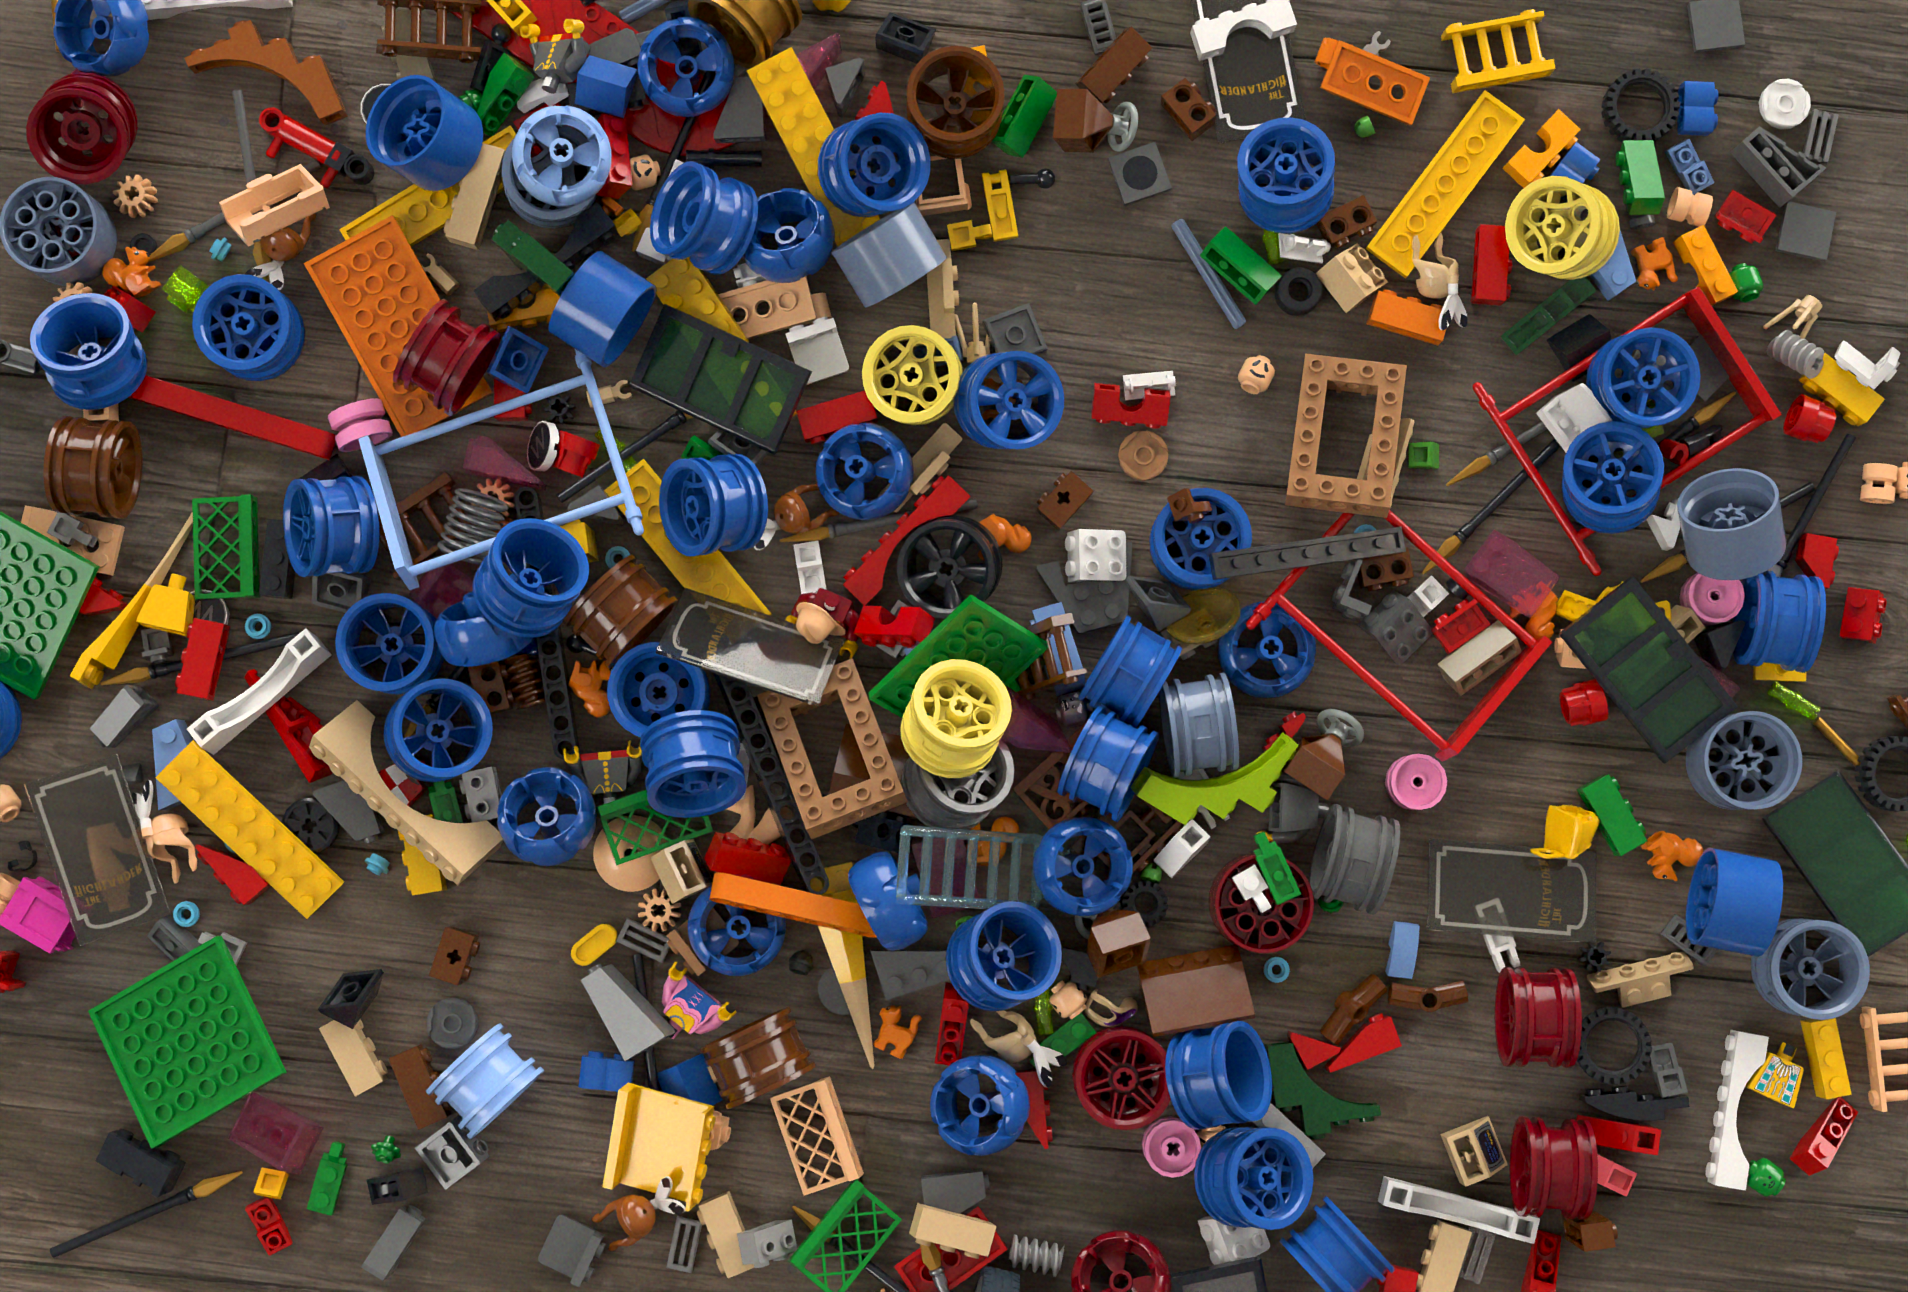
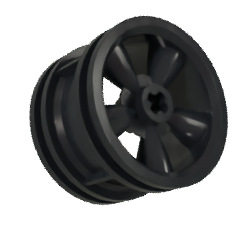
(915, 583)

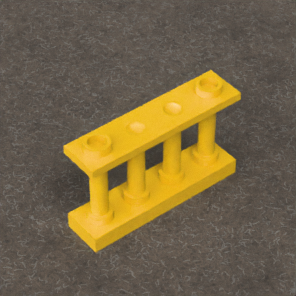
(1489, 74)

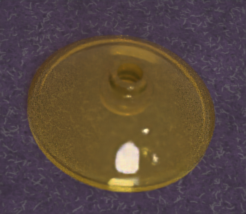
(1211, 616)

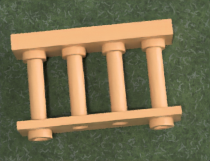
(1869, 1022)

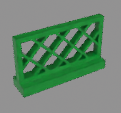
(247, 542)
(630, 804)
(828, 1224)

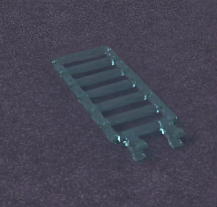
(973, 837)

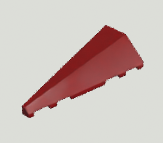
(296, 728)

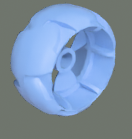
(593, 153)

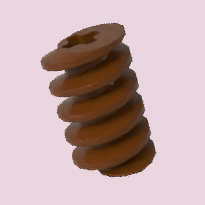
(525, 681)

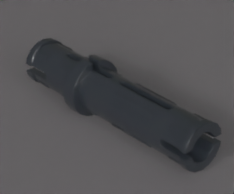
(725, 158)

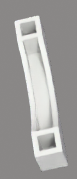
(167, 8)
(224, 723)
(1744, 1056)
(1457, 1208)

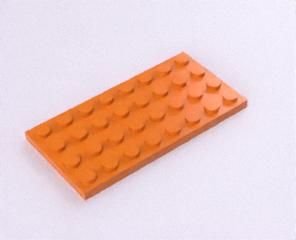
(378, 302)

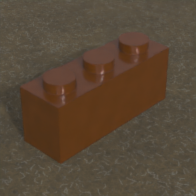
(1115, 65)
(414, 1077)
(1590, 1234)

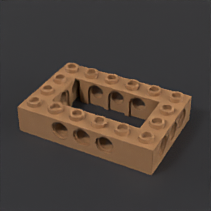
(1339, 493)
(849, 804)

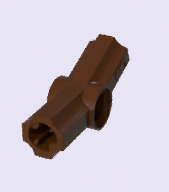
(1443, 995)
(1352, 1008)

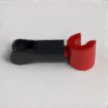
(1679, 451)

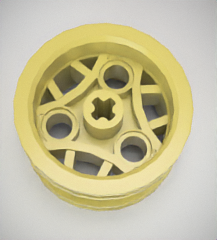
(1586, 242)
(908, 363)
(951, 738)

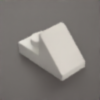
(1666, 529)

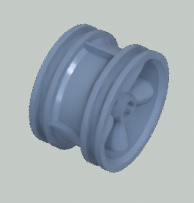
(1840, 993)

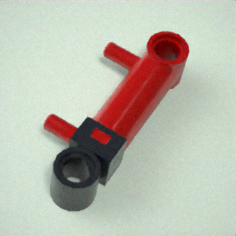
(333, 154)

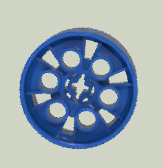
(424, 133)
(602, 308)
(1734, 902)

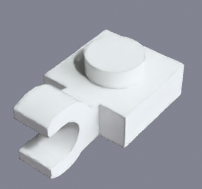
(1251, 884)

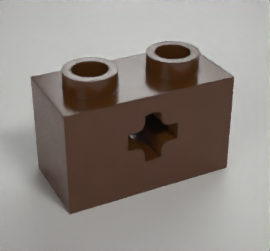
(1059, 514)
(443, 964)

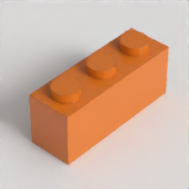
(1406, 317)

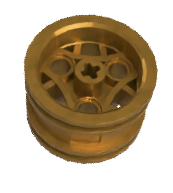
(749, 24)

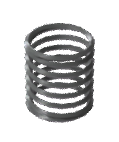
(482, 500)

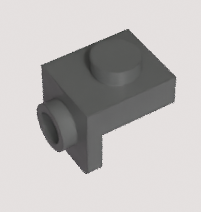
(156, 645)

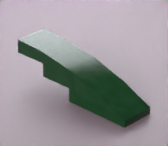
(1547, 314)

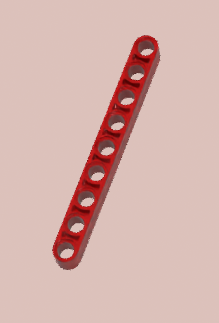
(235, 417)

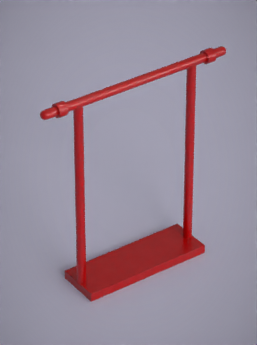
(1727, 353)
(1487, 704)

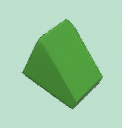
(1424, 455)

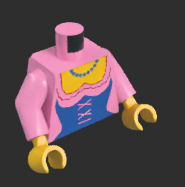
(691, 1005)

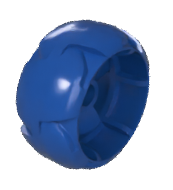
(125, 29)
(715, 57)
(792, 258)
(895, 467)
(470, 638)
(1291, 669)
(561, 833)
(874, 887)
(1098, 894)
(710, 944)
(1010, 1102)

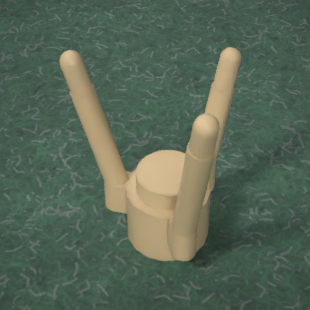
(1805, 311)
(976, 349)

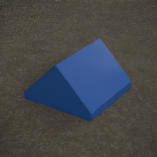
(605, 86)
(517, 360)
(691, 1081)

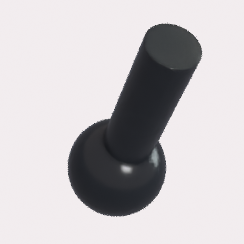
(1044, 178)
(577, 644)

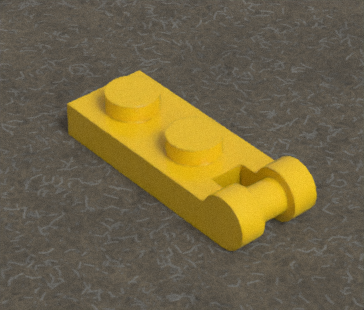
(1000, 206)

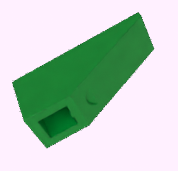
(502, 91)

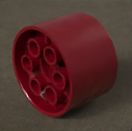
(1229, 928)

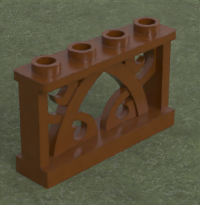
(1036, 783)

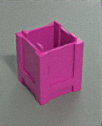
(39, 915)

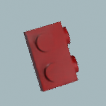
(1744, 216)
(1863, 615)
(1460, 626)
(8, 963)

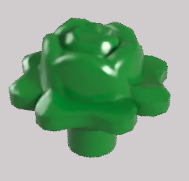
(385, 1150)

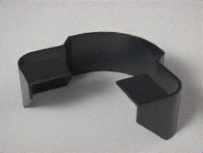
(22, 845)

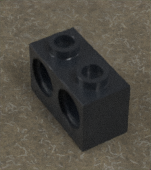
(881, 832)

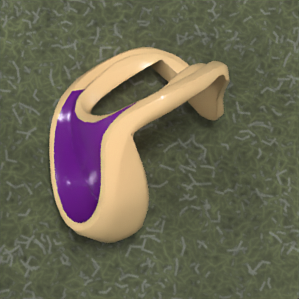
(1121, 1014)

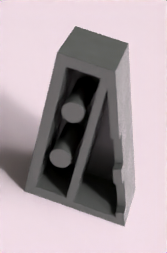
(1775, 166)
(909, 970)

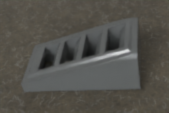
(1091, 5)
(1702, 960)

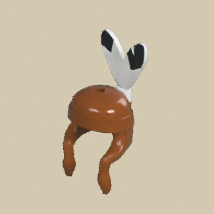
(281, 247)
(792, 515)
(638, 1214)

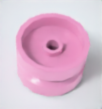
(357, 421)
(1727, 600)
(1401, 787)
(1176, 1161)

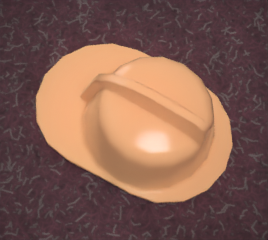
(816, 623)

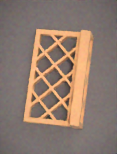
(838, 1135)

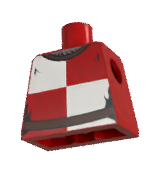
(402, 785)

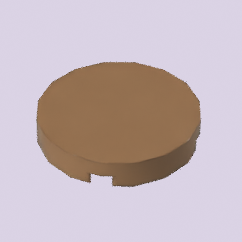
(1143, 455)

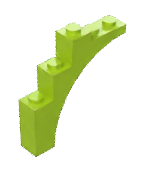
(1219, 794)

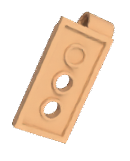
(788, 302)
(108, 536)

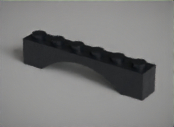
(504, 293)

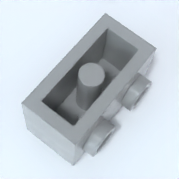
(482, 794)
(767, 1242)

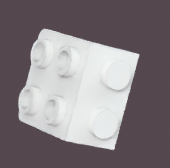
(818, 349)
(1867, 372)
(1572, 413)
(1096, 555)
(1232, 1243)

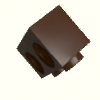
(1183, 111)
(1344, 218)
(1385, 573)
(498, 684)

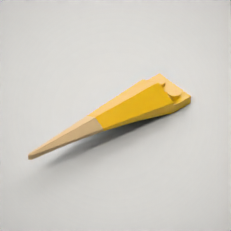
(113, 641)
(848, 956)

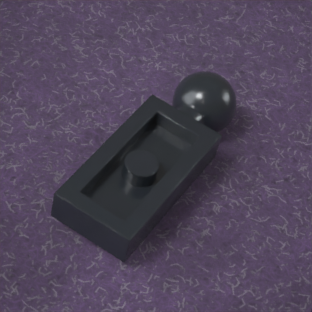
(489, 56)

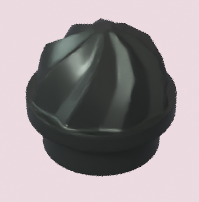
(801, 962)

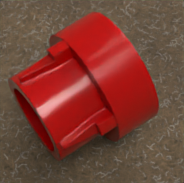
(1809, 419)
(574, 453)
(1584, 703)

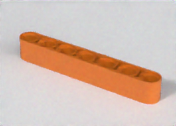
(789, 904)

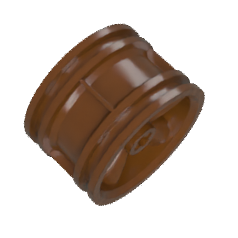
(958, 64)
(93, 467)
(620, 610)
(758, 1058)

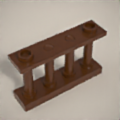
(464, 53)
(421, 501)
(1044, 629)

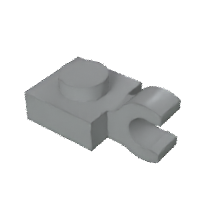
(69, 529)
(233, 944)

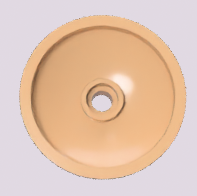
(634, 874)

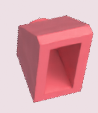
(1615, 1176)

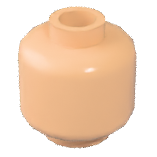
(9, 803)

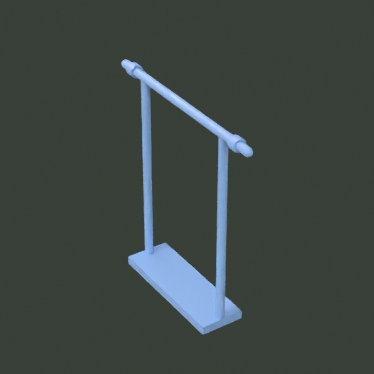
(386, 501)

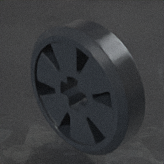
(323, 834)

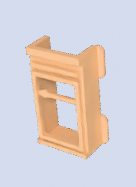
(268, 191)
(948, 203)

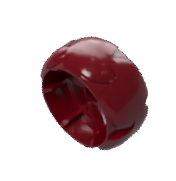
(1111, 1249)

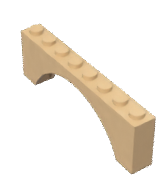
(451, 846)

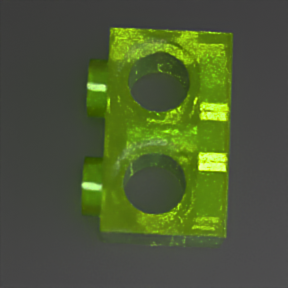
(184, 289)

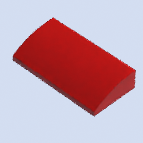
(956, 1265)

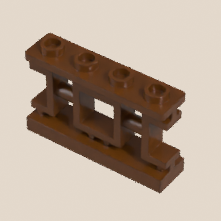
(1144, 848)

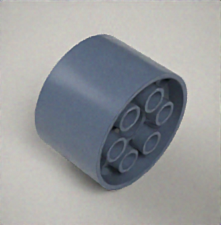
(95, 243)
(889, 255)
(1732, 524)
(1781, 770)

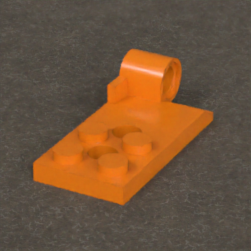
(1350, 72)

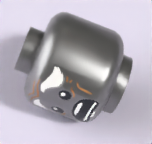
(1071, 710)

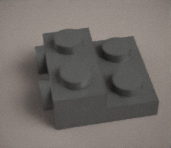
(452, 1153)

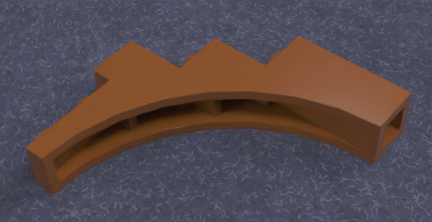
(278, 58)

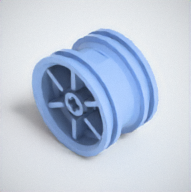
(484, 1080)

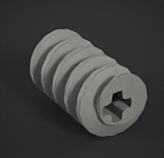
(1797, 354)
(1036, 1255)

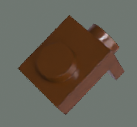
(1186, 509)

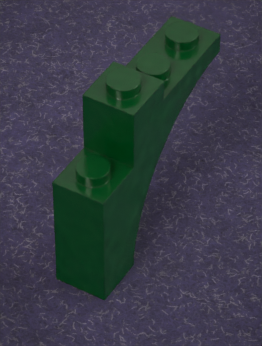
(532, 256)
(1316, 1107)

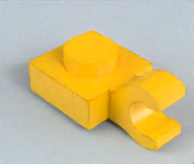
(963, 234)

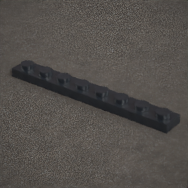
(1306, 553)

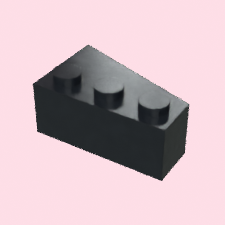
(137, 1160)

